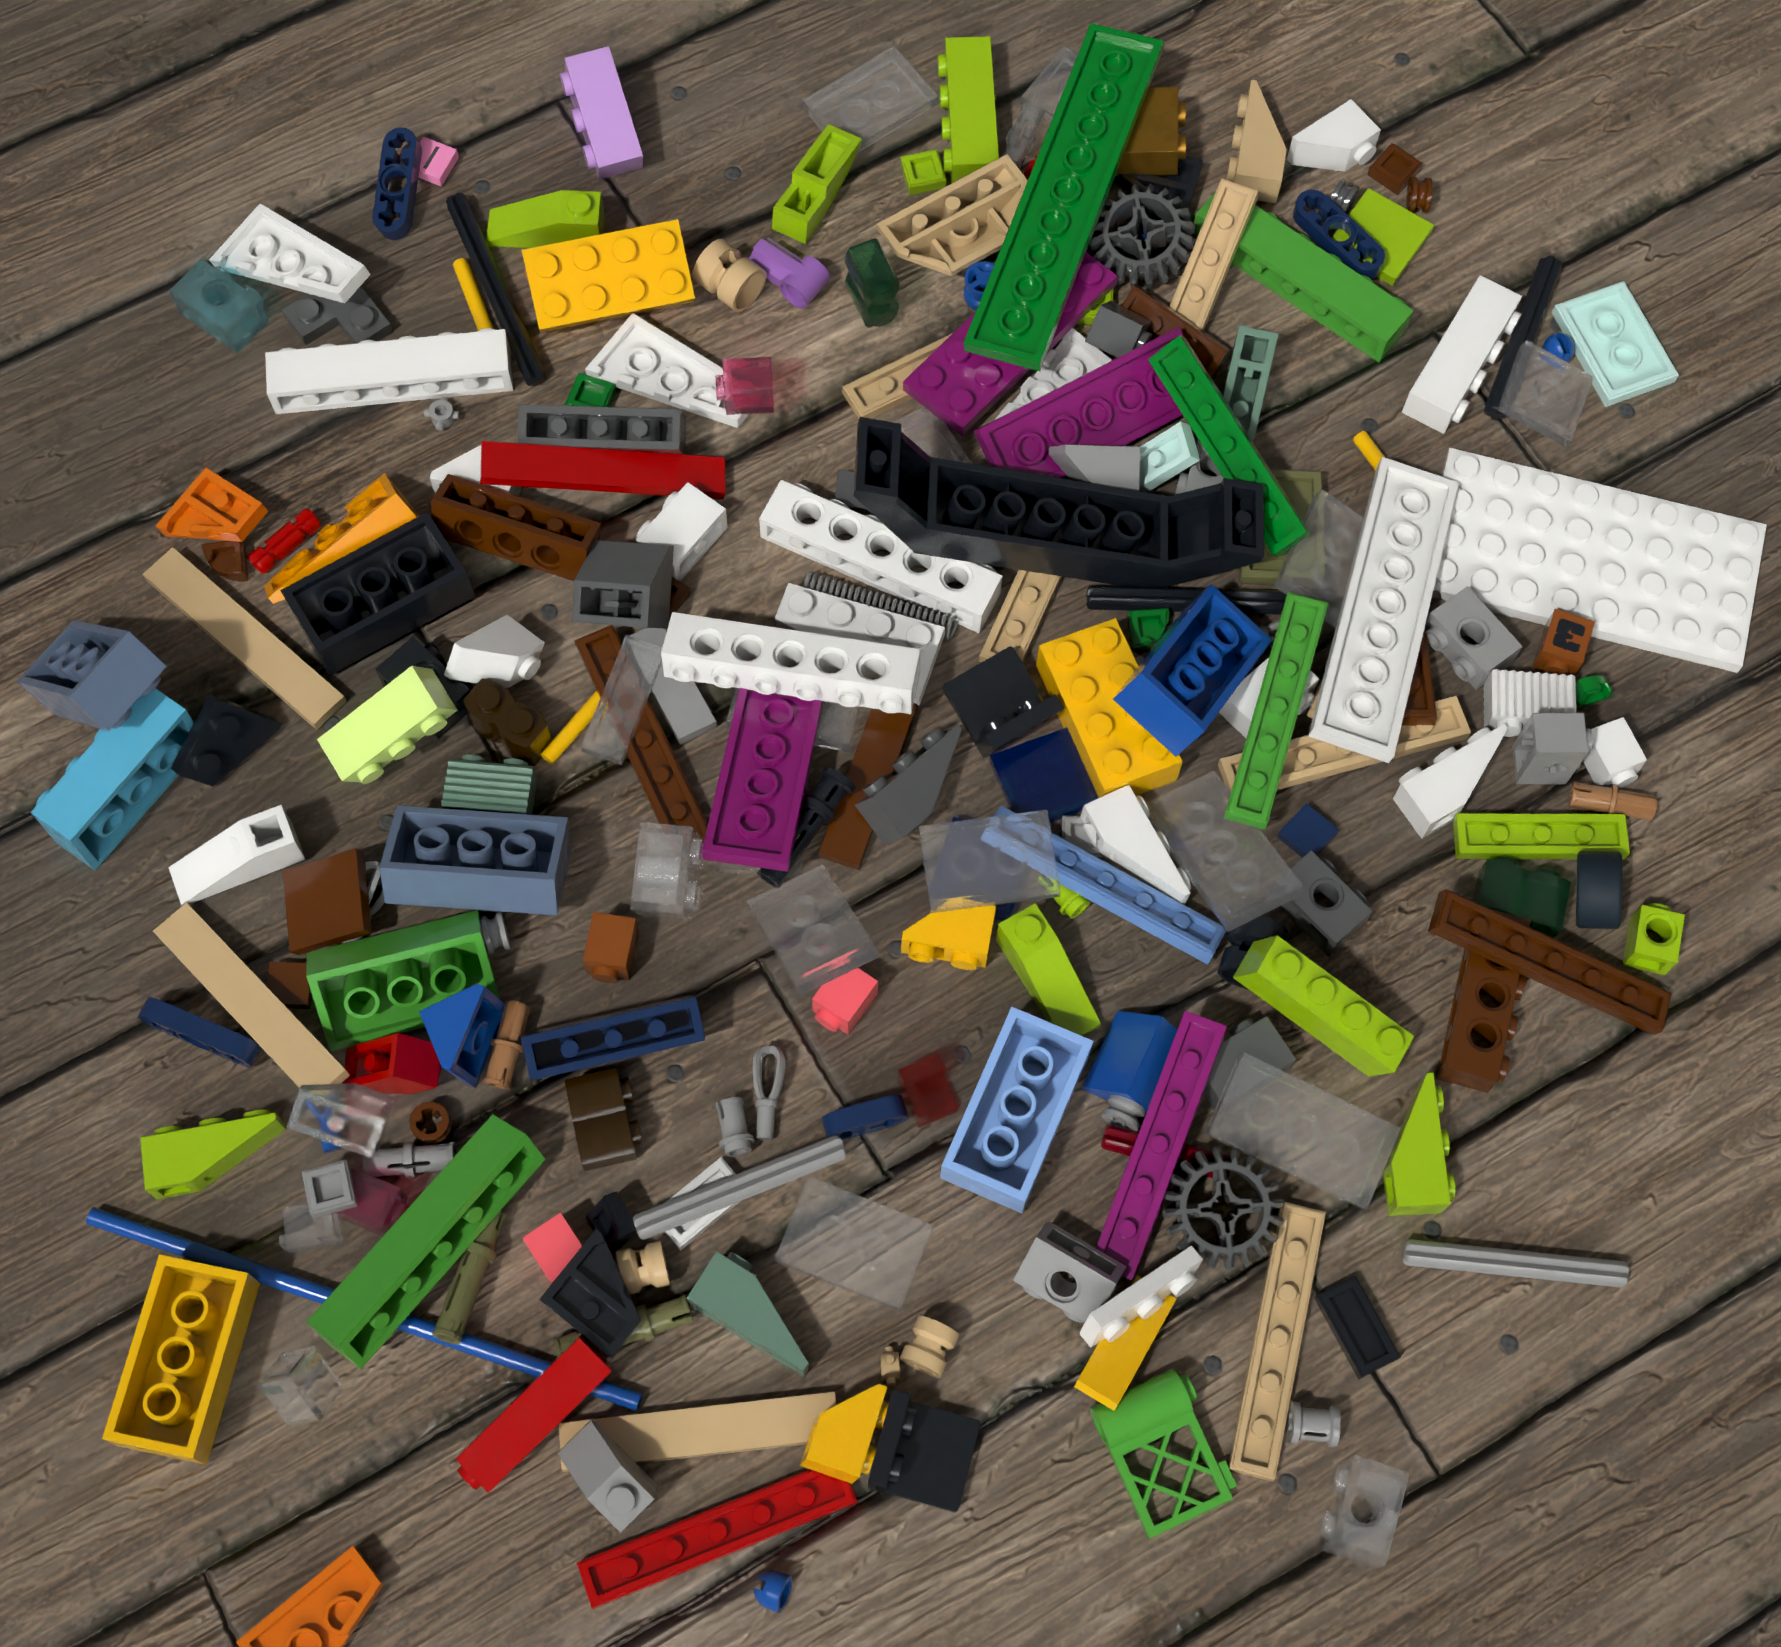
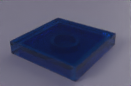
(1044, 776)

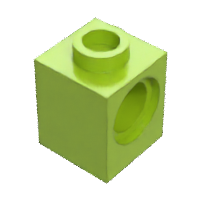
(1642, 951)

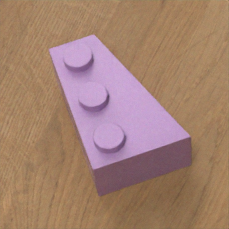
(601, 113)

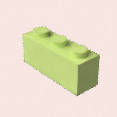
(387, 725)

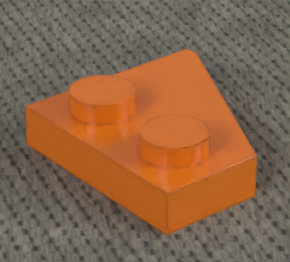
(212, 511)

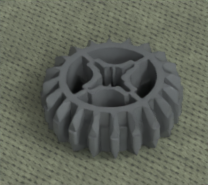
(1138, 204)
(1220, 1185)

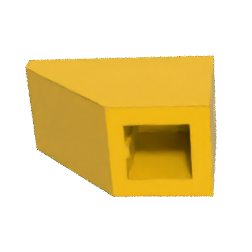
(951, 936)
(843, 1435)

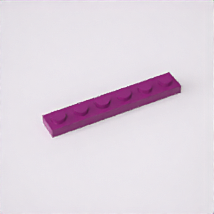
(1161, 1140)

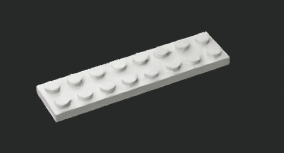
(1384, 611)

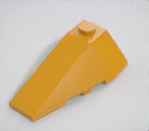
(369, 516)

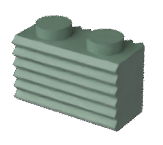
(488, 786)

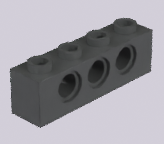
(603, 428)

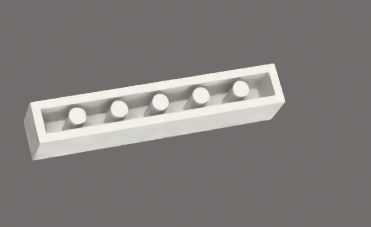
(389, 371)

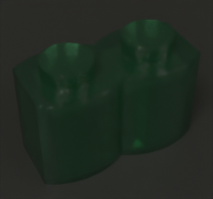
(872, 283)
(1524, 893)

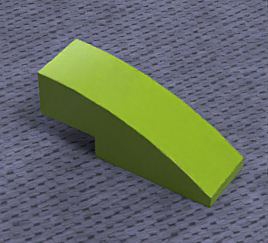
(815, 183)

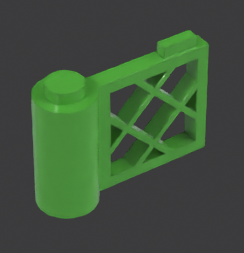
(1154, 1412)

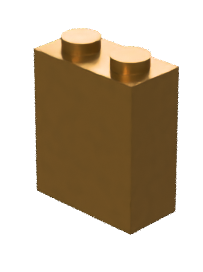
(1155, 138)

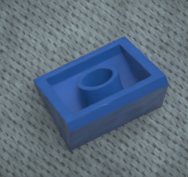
(463, 1030)
(1131, 1057)

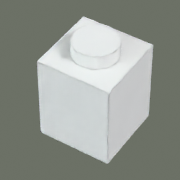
(1614, 755)

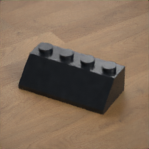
(378, 593)

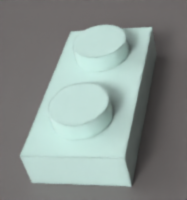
(1166, 456)

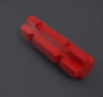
(284, 540)

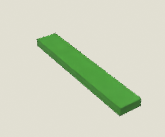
(1276, 711)

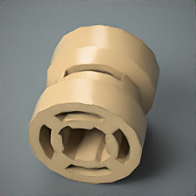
(643, 1267)
(928, 1349)

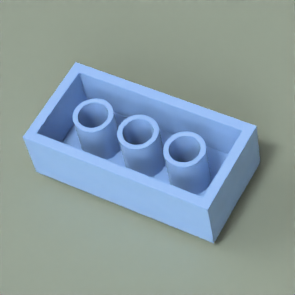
(1016, 1109)

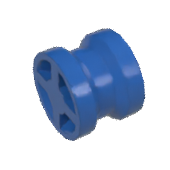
(976, 277)

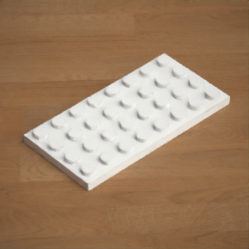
(1627, 560)

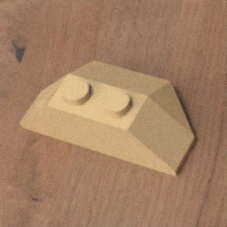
(958, 221)

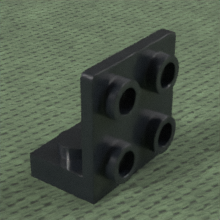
(999, 701)
(923, 1453)

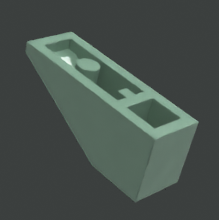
(1249, 375)
(738, 1303)

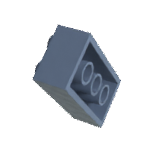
(93, 675)
(476, 860)

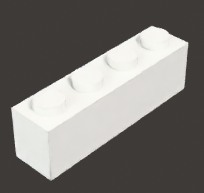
(1461, 355)

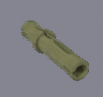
(468, 1282)
(654, 1321)

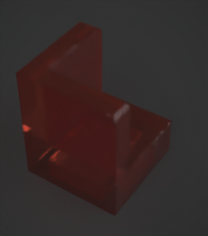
(927, 1090)

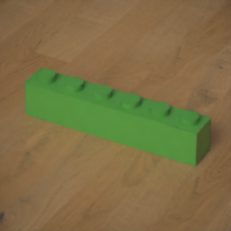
(1318, 283)
(426, 1241)

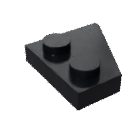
(221, 740)

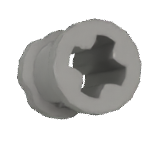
(1313, 1424)

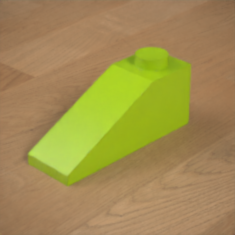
(546, 219)
(1046, 970)

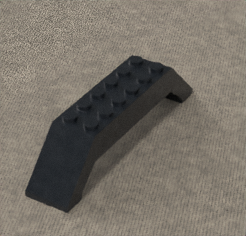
(1051, 521)

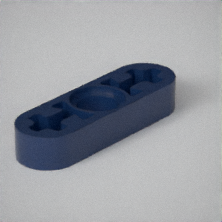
(405, 198)
(1336, 218)
(199, 1032)

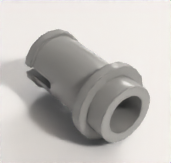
(734, 1129)

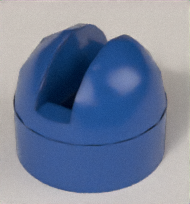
(1555, 343)
(775, 1590)

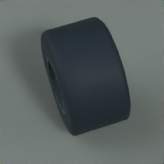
(1599, 890)

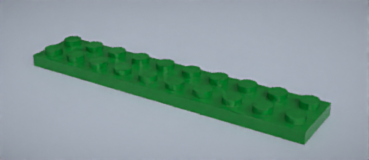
(1064, 197)

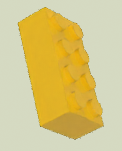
(608, 275)
(1086, 675)
(182, 1360)

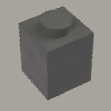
(1118, 329)

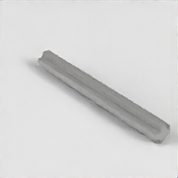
(739, 1187)
(1515, 1263)

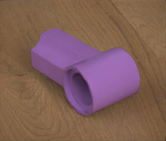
(796, 277)

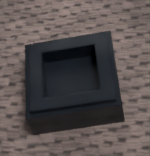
(612, 1221)

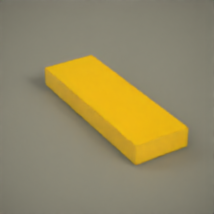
(1116, 1362)

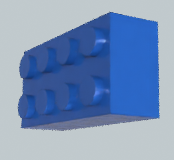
(1193, 670)

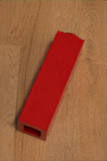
(533, 1414)

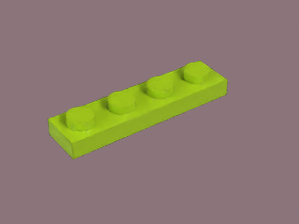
(1538, 835)

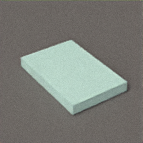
(1615, 343)

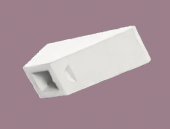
(1440, 791)
(1132, 842)
(238, 856)

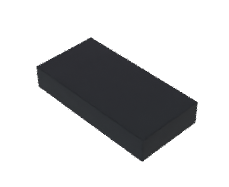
(1357, 1327)

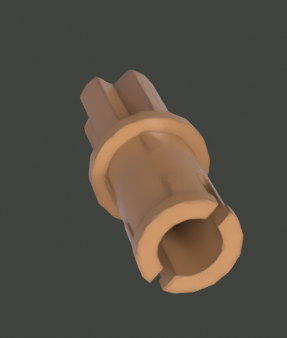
(1612, 800)
(507, 1045)

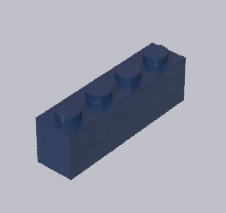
(612, 1037)

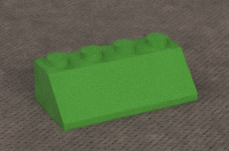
(386, 979)

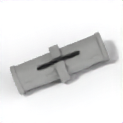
(409, 1160)

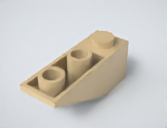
(1259, 147)

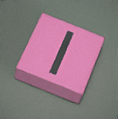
(436, 161)

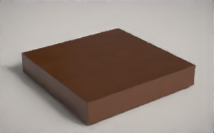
(327, 902)

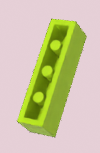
(969, 105)
(1323, 1006)

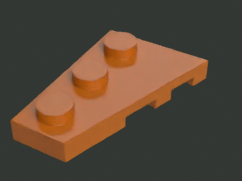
(323, 1609)

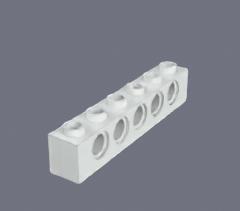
(856, 559)
(773, 649)

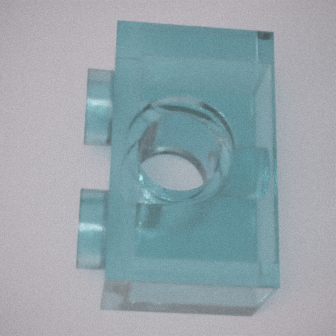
(233, 322)

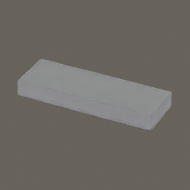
(678, 701)

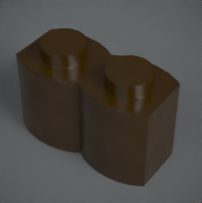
(507, 722)
(602, 1118)

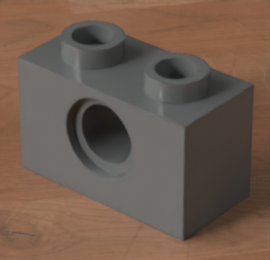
(1326, 926)

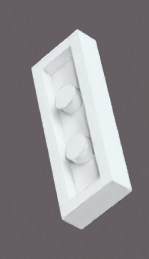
(1142, 1298)

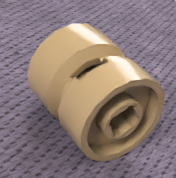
(729, 275)

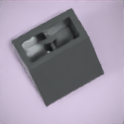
(624, 585)

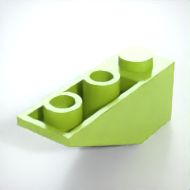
(196, 1157)
(1416, 1168)

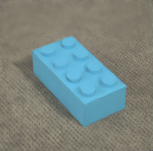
(115, 780)

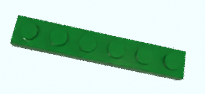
(1226, 439)

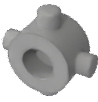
(441, 414)

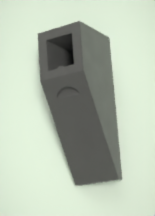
(909, 794)

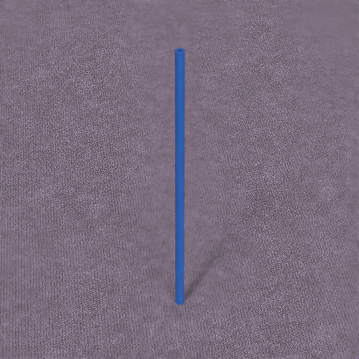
(319, 1293)

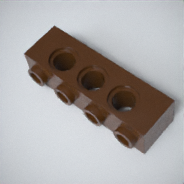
(513, 527)
(1460, 1058)

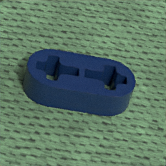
(865, 1117)

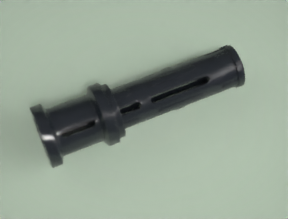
(818, 808)

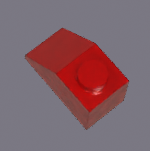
(393, 1065)

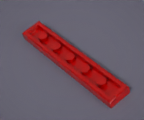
(599, 469)
(712, 1535)

